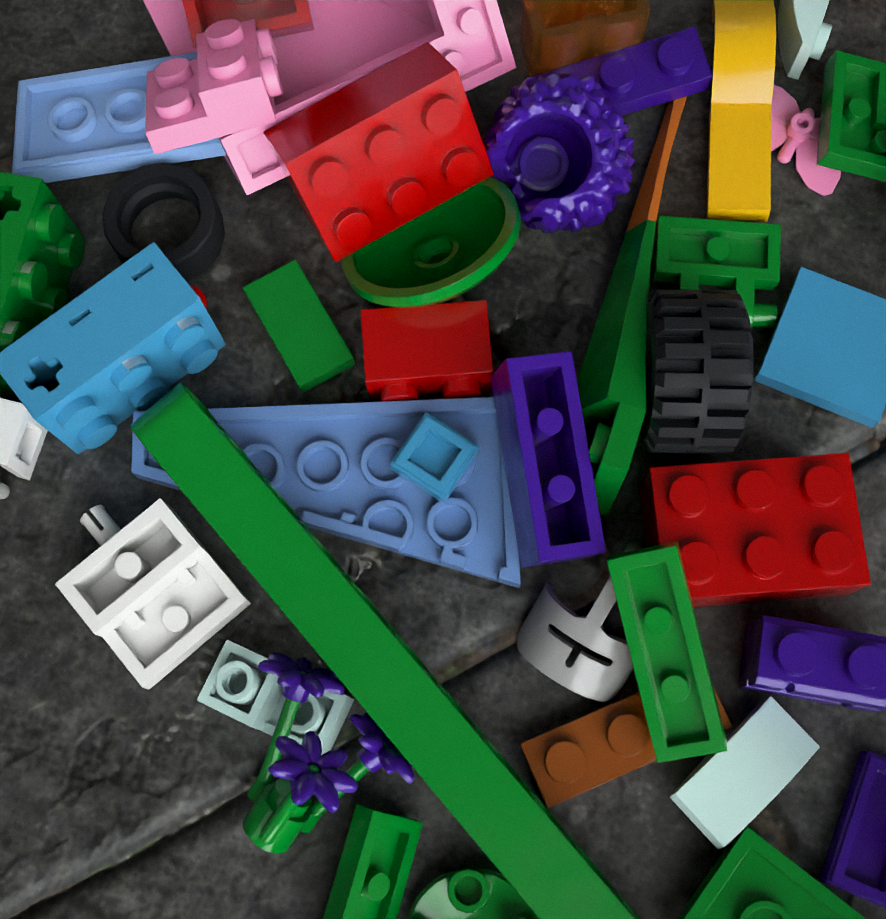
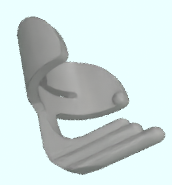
(549, 651)

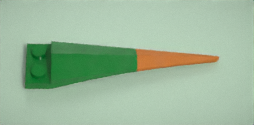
(614, 365)

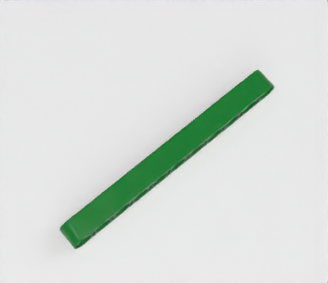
(376, 664)

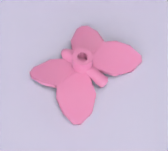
(801, 133)

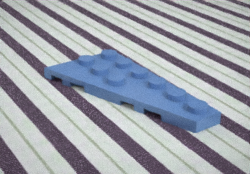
(339, 478)

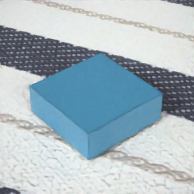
(434, 457)

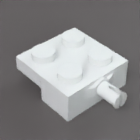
(150, 590)

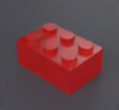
(381, 150)
(760, 527)

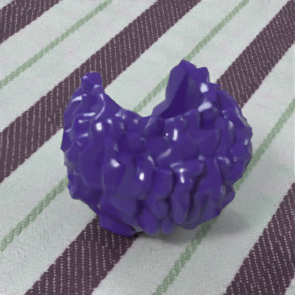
(561, 151)

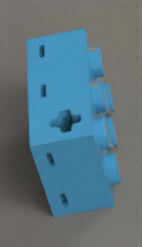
(112, 351)

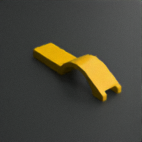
(741, 110)

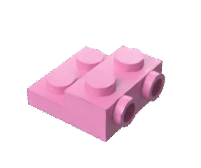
(218, 92)

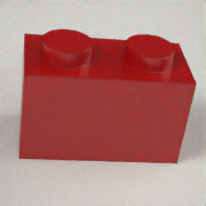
(427, 351)

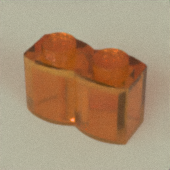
(577, 30)

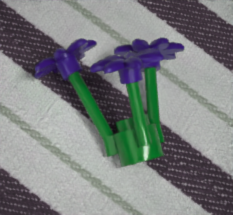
(285, 807)

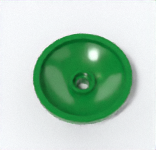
(439, 250)

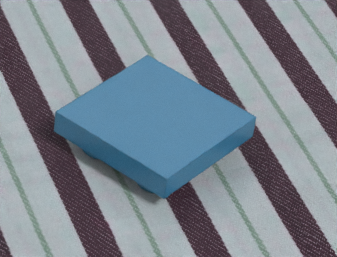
(829, 348)

